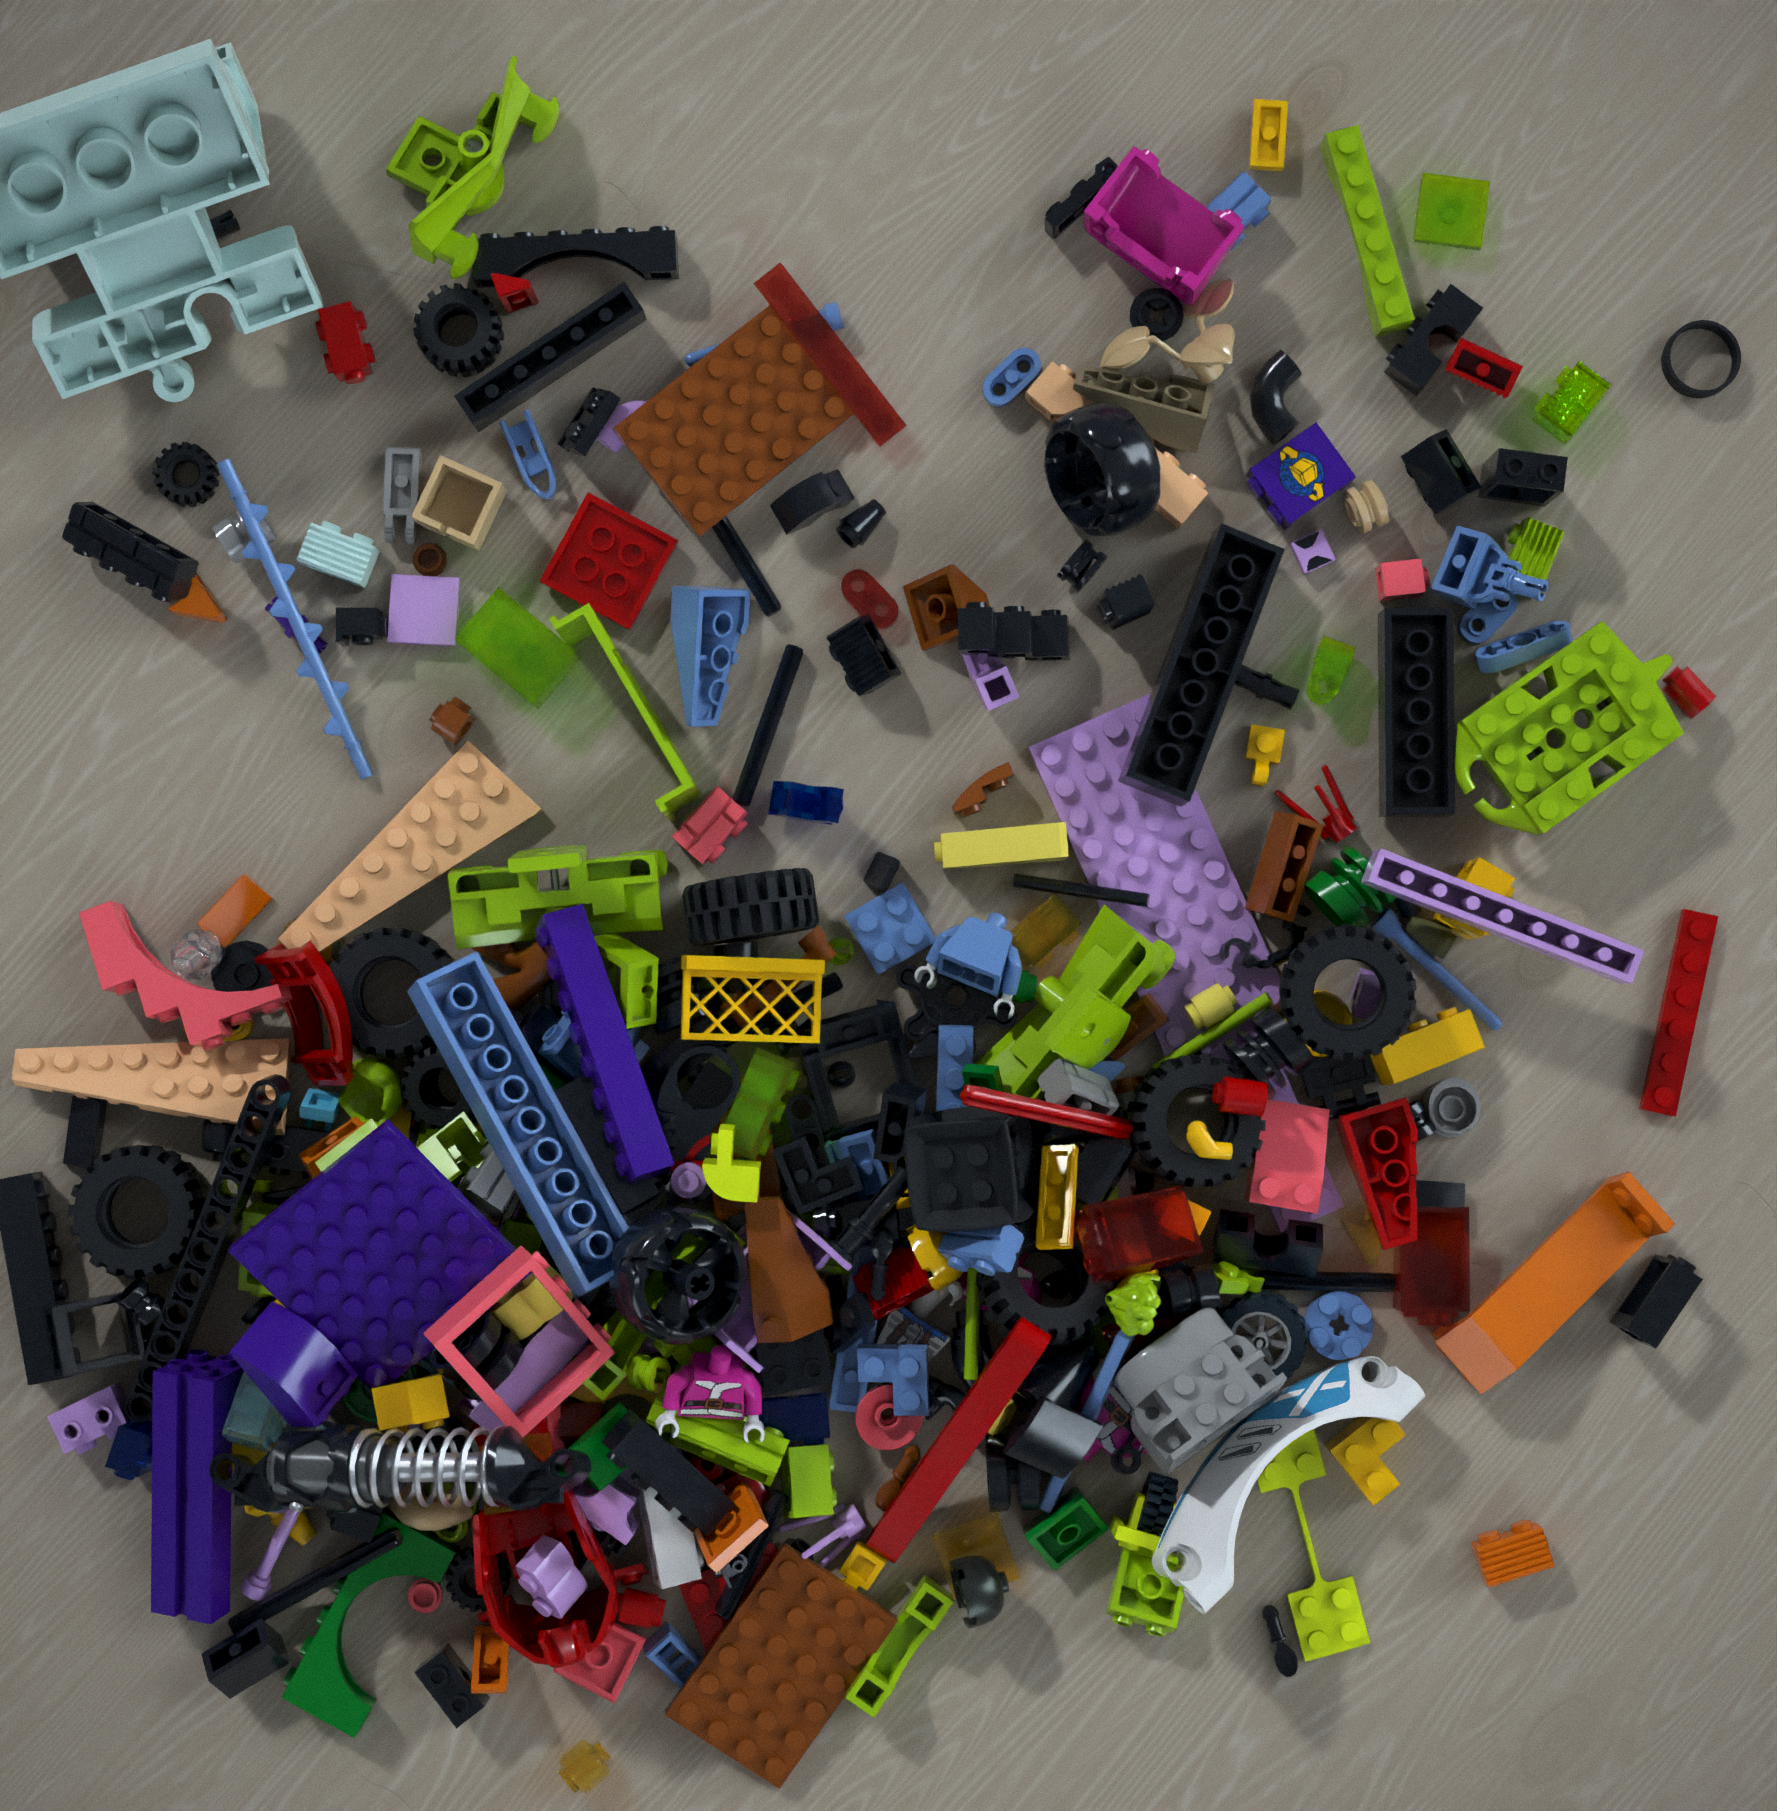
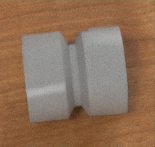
(235, 537)

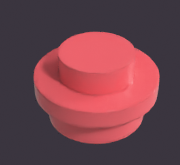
(425, 1595)

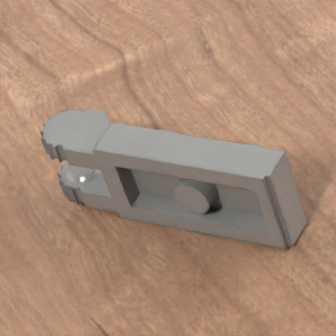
(401, 490)

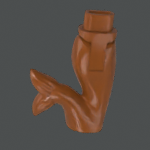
(524, 985)

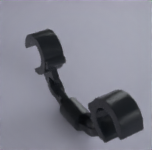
(1274, 959)

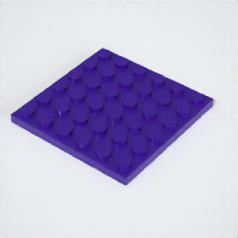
(374, 1253)

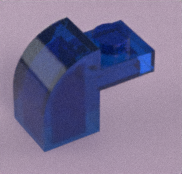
(806, 802)

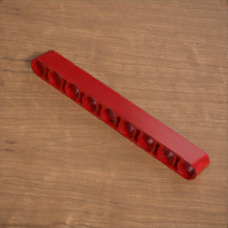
(958, 1439)

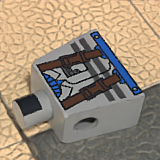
(908, 1328)

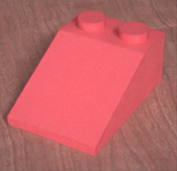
(1291, 1158)

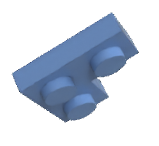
(903, 1366)

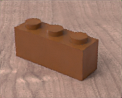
(1284, 866)

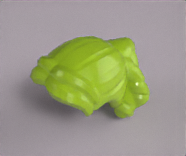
(1135, 1302)

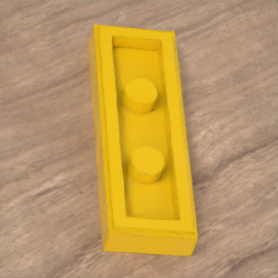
(1057, 1197)

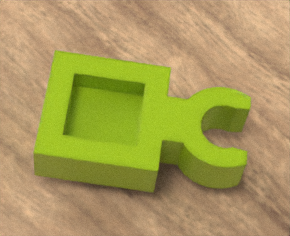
(1236, 1281)

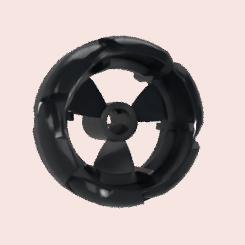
(1102, 469)
(711, 1279)

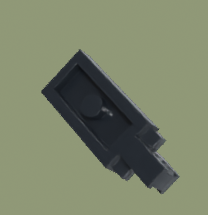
(1064, 214)

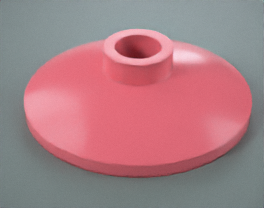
(884, 1432)

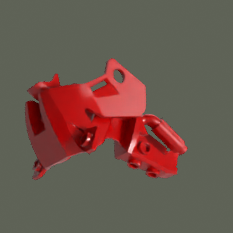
(521, 1626)

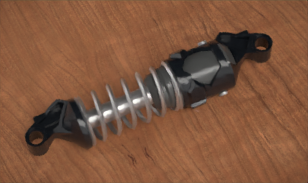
(357, 1466)

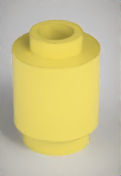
(1210, 1006)

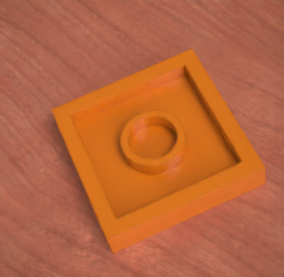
(735, 1530)

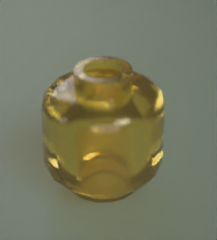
(584, 1766)

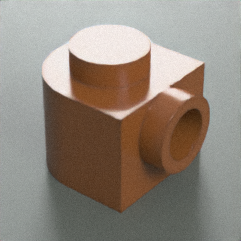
(452, 720)

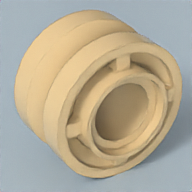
(1366, 506)

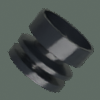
(670, 995)
(1269, 1051)

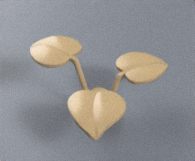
(1203, 354)

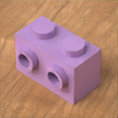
(89, 1419)

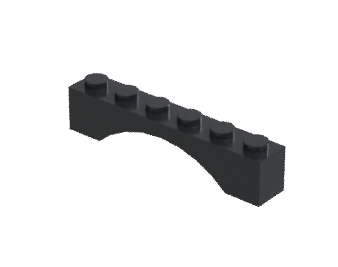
(646, 253)

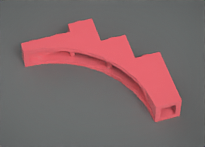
(126, 963)

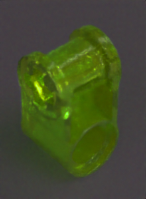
(1330, 665)

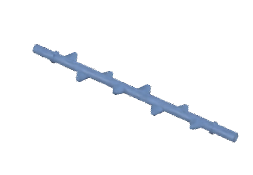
(286, 607)

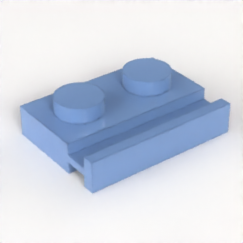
(862, 1147)

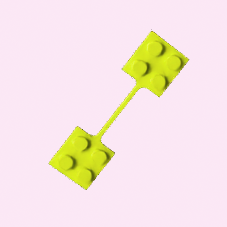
(1327, 1612)

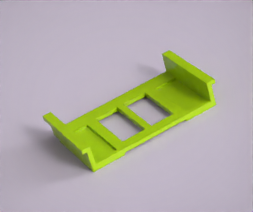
(584, 623)

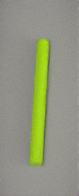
(1220, 1028)
(972, 1327)

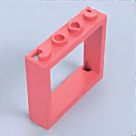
(487, 1294)

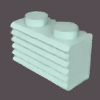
(338, 554)

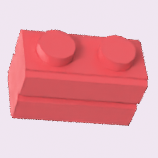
(711, 826)

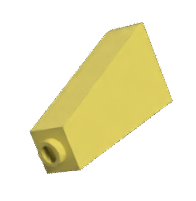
(1002, 846)

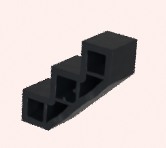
(1013, 633)

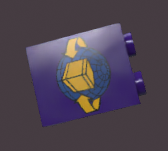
(1299, 476)

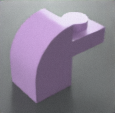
(990, 680)

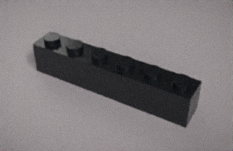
(551, 357)
(33, 1268)

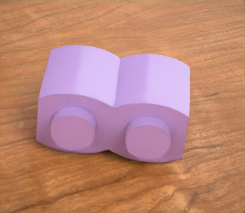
(550, 1577)

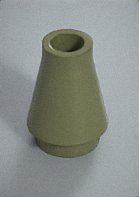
(1431, 936)

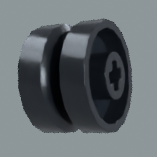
(488, 1349)
(1009, 1473)

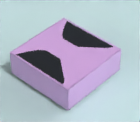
(1312, 552)

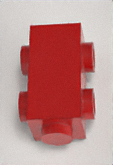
(347, 351)

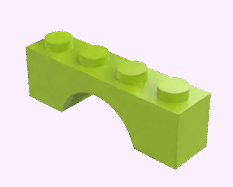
(915, 1622)

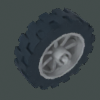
(1288, 1318)

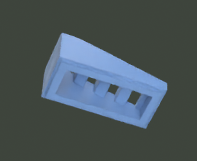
(661, 1638)

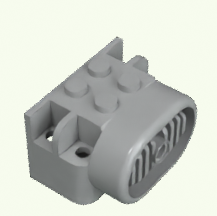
(1194, 1387)

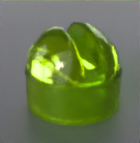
(842, 958)

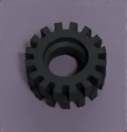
(171, 460)
(457, 1584)

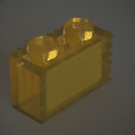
(1044, 931)

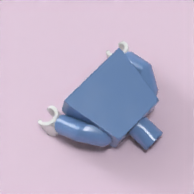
(977, 956)

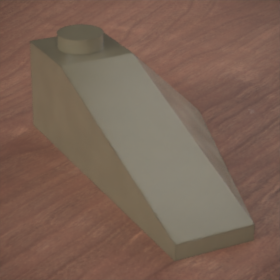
(1167, 409)

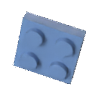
(890, 928)

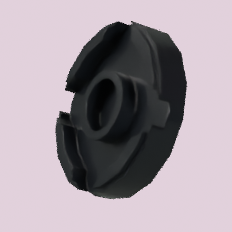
(239, 969)

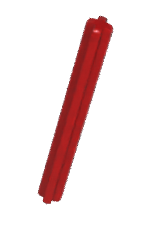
(1046, 1112)

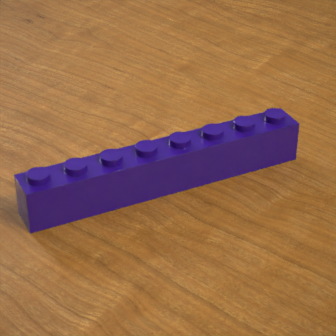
(604, 1044)

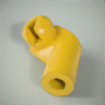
(1204, 1145)

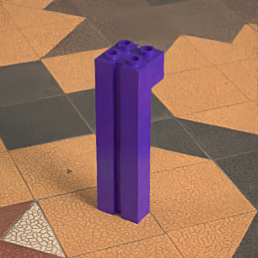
(187, 1507)

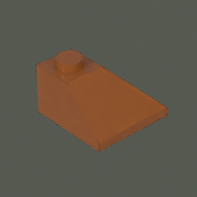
(936, 602)

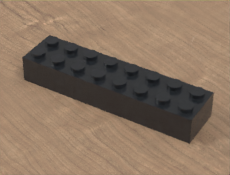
(1201, 665)

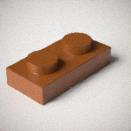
(1144, 1020)

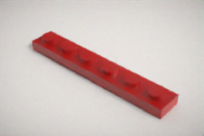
(1678, 1012)

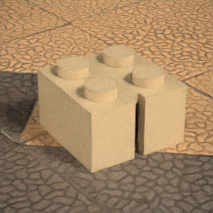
(459, 503)

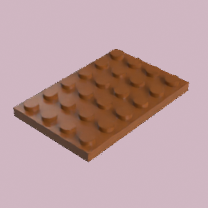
(733, 421)
(781, 1665)

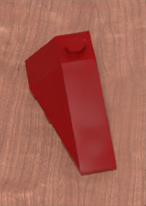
(1383, 1161)

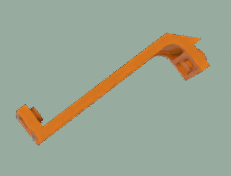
(1552, 1282)

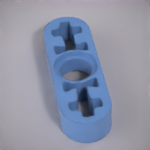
(1523, 646)

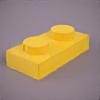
(1268, 135)

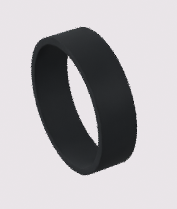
(1727, 337)

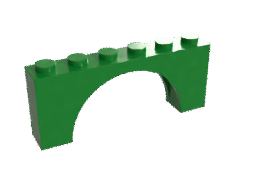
(322, 1680)

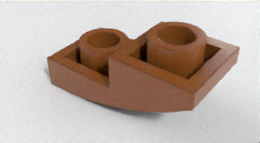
(973, 796)

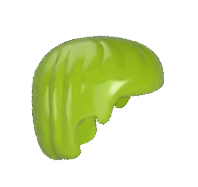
(372, 1091)

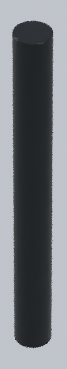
(1081, 890)

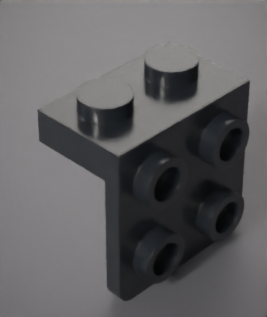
(793, 1364)

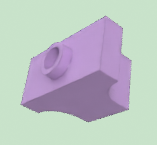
(610, 1508)

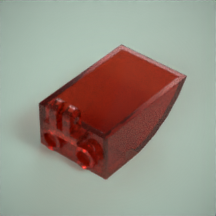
(1136, 1234)
(1435, 1269)

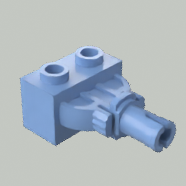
(1480, 572)

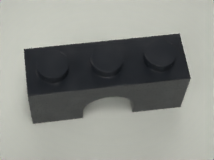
(1449, 315)
(1291, 1252)

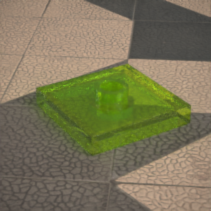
(1451, 211)

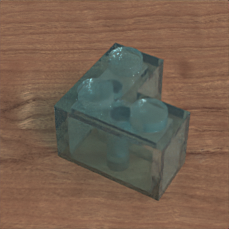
(252, 1418)

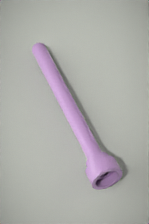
(258, 1582)

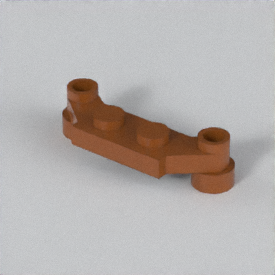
(814, 946)

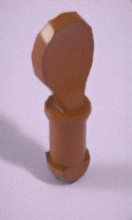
(891, 1488)

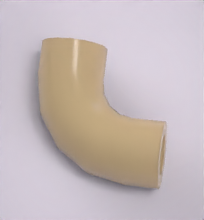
(432, 1518)

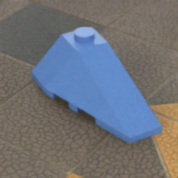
(705, 638)

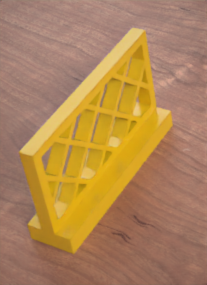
(751, 968)

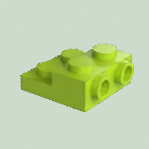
(1144, 1595)

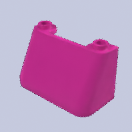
(1160, 227)

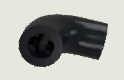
(1268, 396)

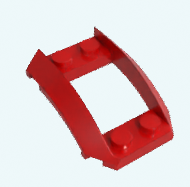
(299, 971)

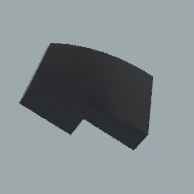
(1053, 1438)

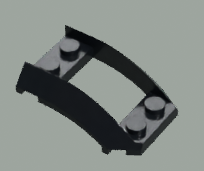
(844, 1034)

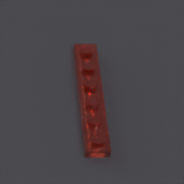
(830, 354)

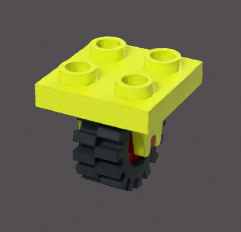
(1148, 1515)

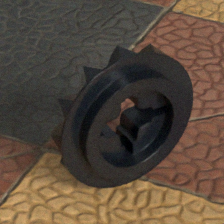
(1157, 299)

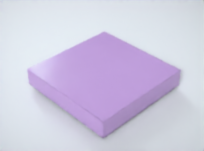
(423, 610)

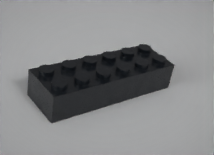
(1416, 712)

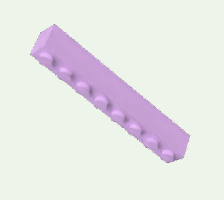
(1502, 916)

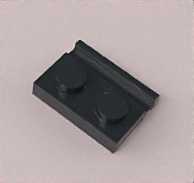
(589, 421)

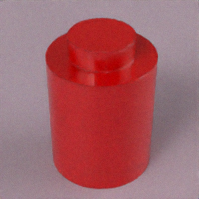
(1687, 691)
(1240, 1096)

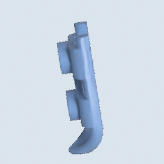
(534, 462)

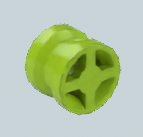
(648, 1373)

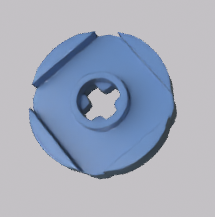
(1348, 1342)

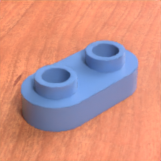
(1011, 378)
(1489, 615)

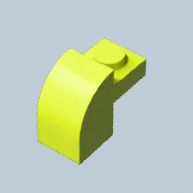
(728, 1177)

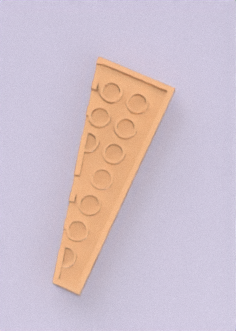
(440, 827)
(160, 1076)

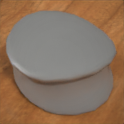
(1452, 1107)

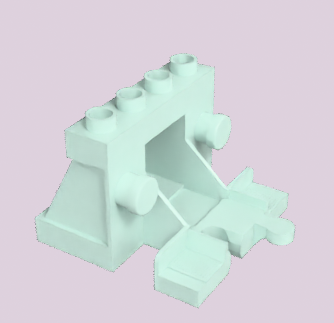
(126, 185)

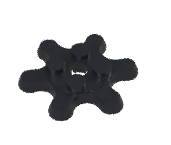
(936, 1010)

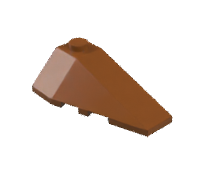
(784, 1285)

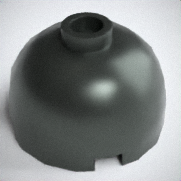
(978, 1589)

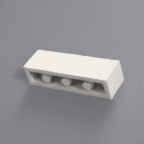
(668, 1542)

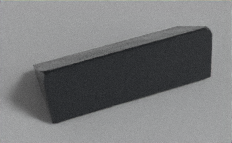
(84, 1131)

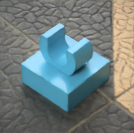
(320, 1106)

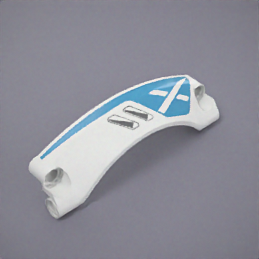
(1210, 1506)

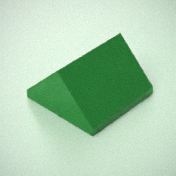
(603, 1469)
(1066, 1529)

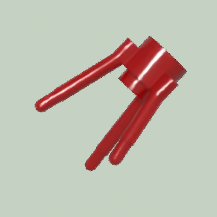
(1338, 820)

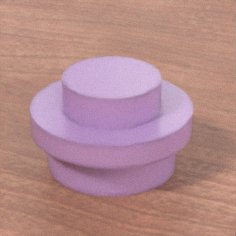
(688, 1180)

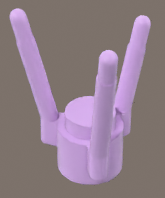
(847, 1526)

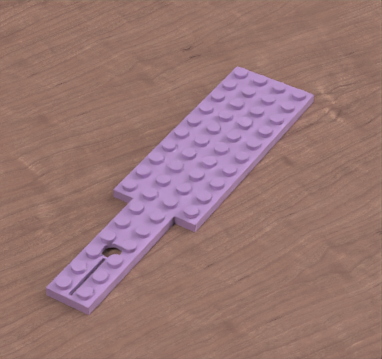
(1175, 856)

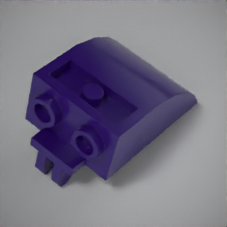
(294, 1366)

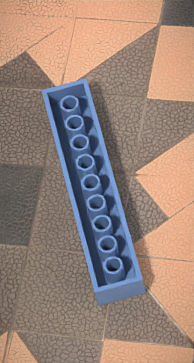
(522, 1120)

